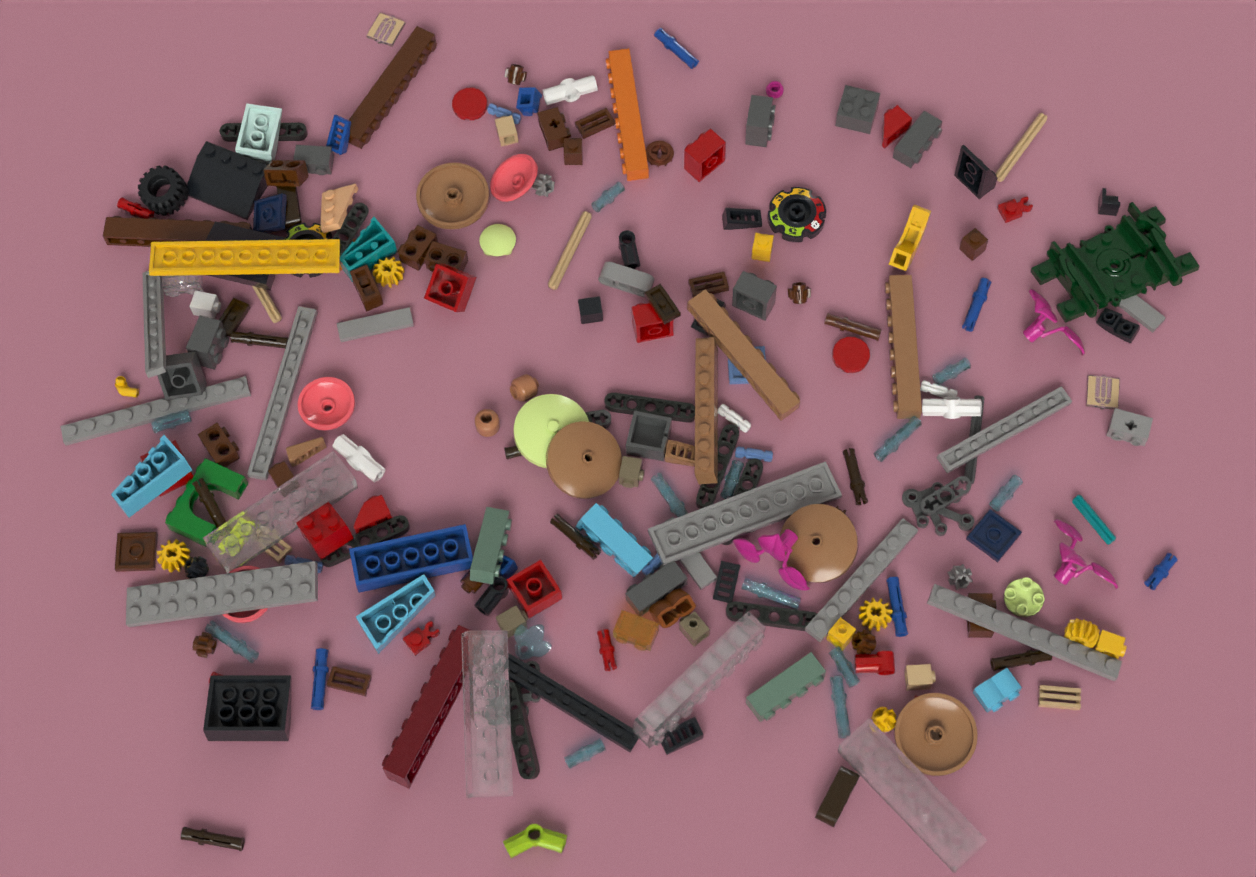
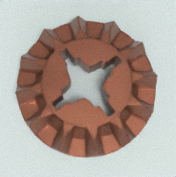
(653, 149)

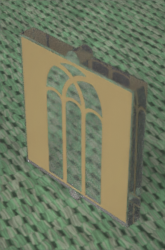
(385, 29)
(1103, 392)

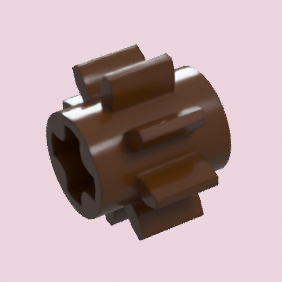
(515, 74)
(799, 292)
(864, 642)
(204, 644)

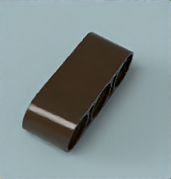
(293, 214)
(837, 796)

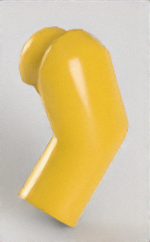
(123, 388)

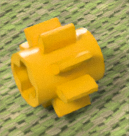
(884, 719)

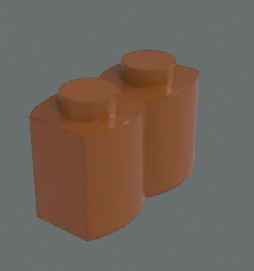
(669, 610)

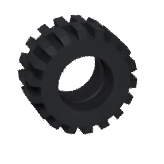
(154, 181)

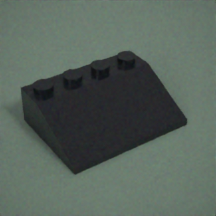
(226, 180)
(227, 232)
(248, 708)

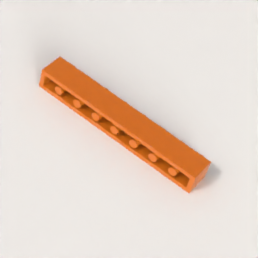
(627, 110)

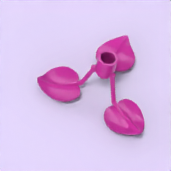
(1037, 328)
(776, 547)
(1068, 555)

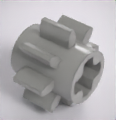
(543, 185)
(960, 576)

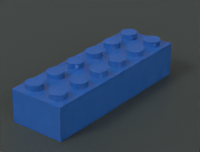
(411, 557)

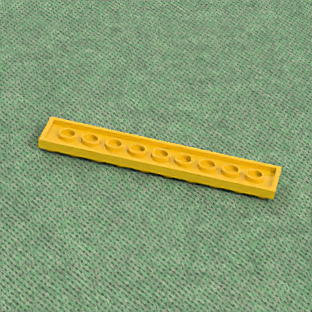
(244, 257)

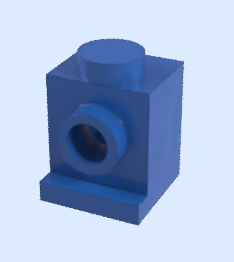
(528, 100)

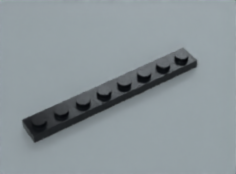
(571, 704)

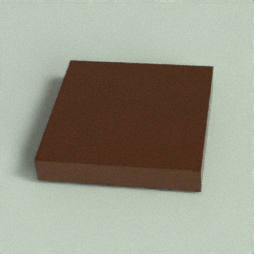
(136, 551)

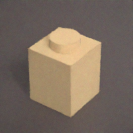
(506, 130)
(919, 677)

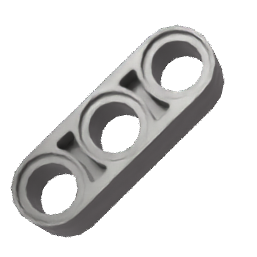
(625, 279)

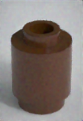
(468, 585)

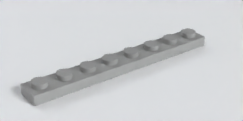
(154, 325)
(1004, 429)
(861, 579)

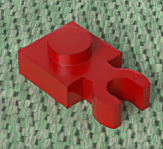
(1012, 210)
(419, 640)

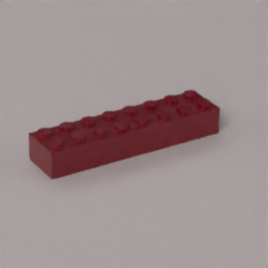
(427, 714)

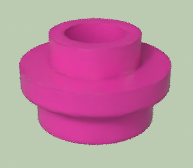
(774, 85)

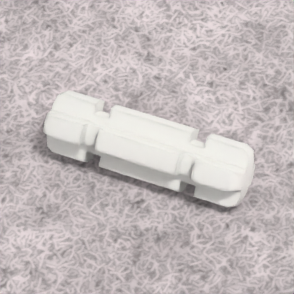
(937, 390)
(734, 418)

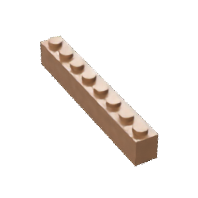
(904, 347)
(743, 354)
(706, 411)

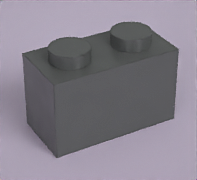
(317, 158)

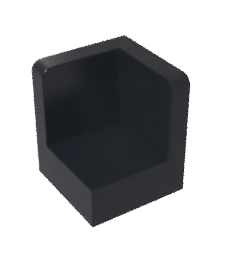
(1108, 204)
(590, 310)

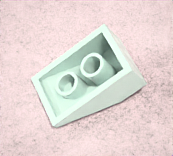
(259, 133)

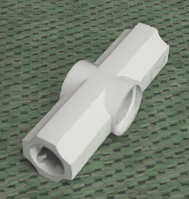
(570, 90)
(952, 407)
(358, 458)

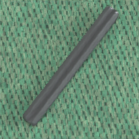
(976, 422)

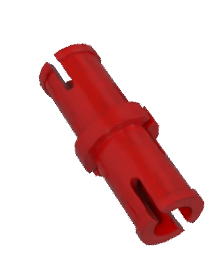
(135, 209)
(606, 650)

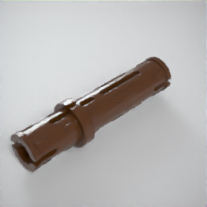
(831, 320)

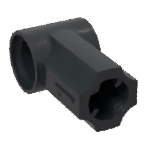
(629, 250)
(492, 597)

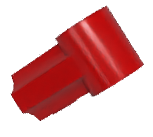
(879, 663)

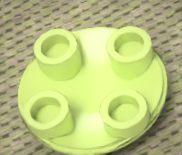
(497, 240)
(1024, 597)

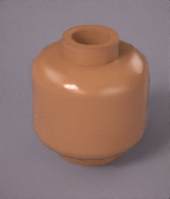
(524, 388)
(487, 422)

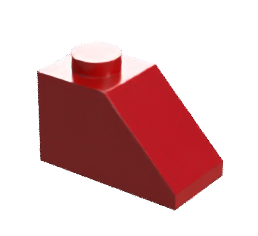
(895, 124)
(372, 513)

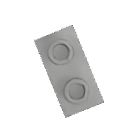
(1138, 425)

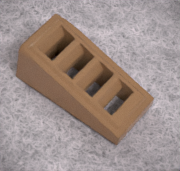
(303, 451)
(676, 459)

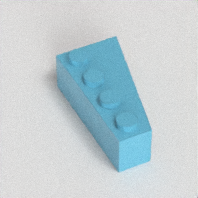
(151, 478)
(614, 539)
(392, 614)

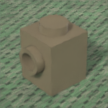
(631, 472)
(511, 620)
(694, 628)

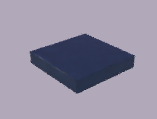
(270, 214)
(993, 535)

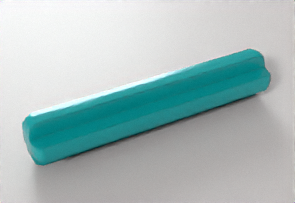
(1094, 520)

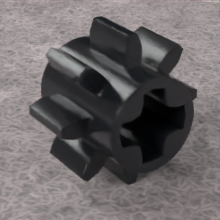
(196, 567)

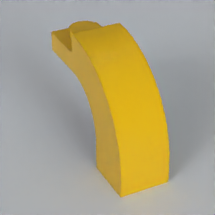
(911, 238)

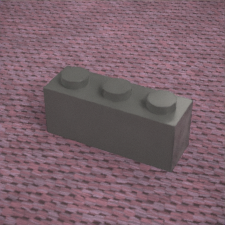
(917, 139)
(655, 587)

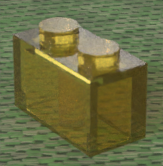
(635, 631)

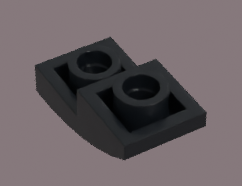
(1117, 326)

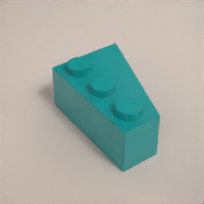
(368, 248)

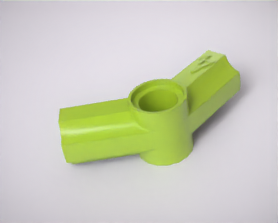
(548, 839)

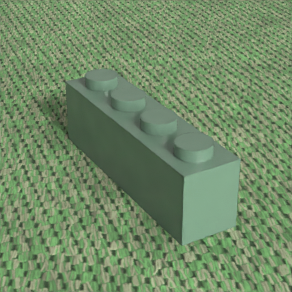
(490, 545)
(785, 687)

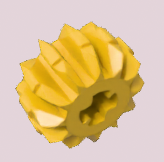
(388, 272)
(166, 555)
(875, 607)
(1082, 632)

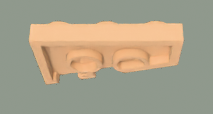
(334, 207)

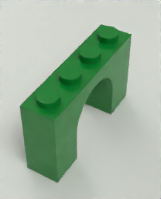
(217, 478)

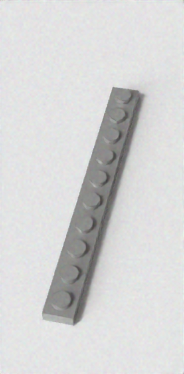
(282, 393)
(153, 411)
(1024, 632)

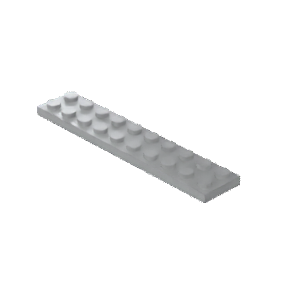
(743, 513)
(222, 594)

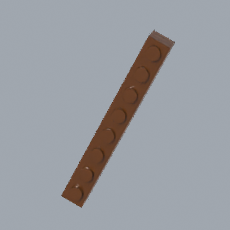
(390, 86)
(142, 232)

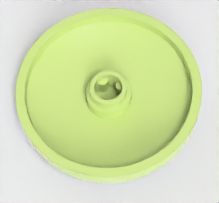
(540, 421)

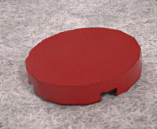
(469, 104)
(851, 354)

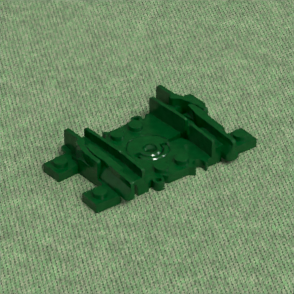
(1088, 270)

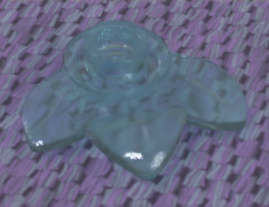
(533, 640)

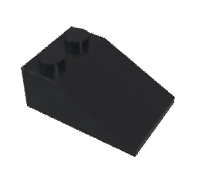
(974, 173)

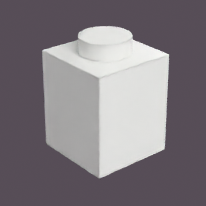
(205, 304)

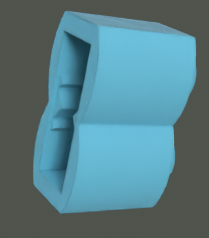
(997, 690)

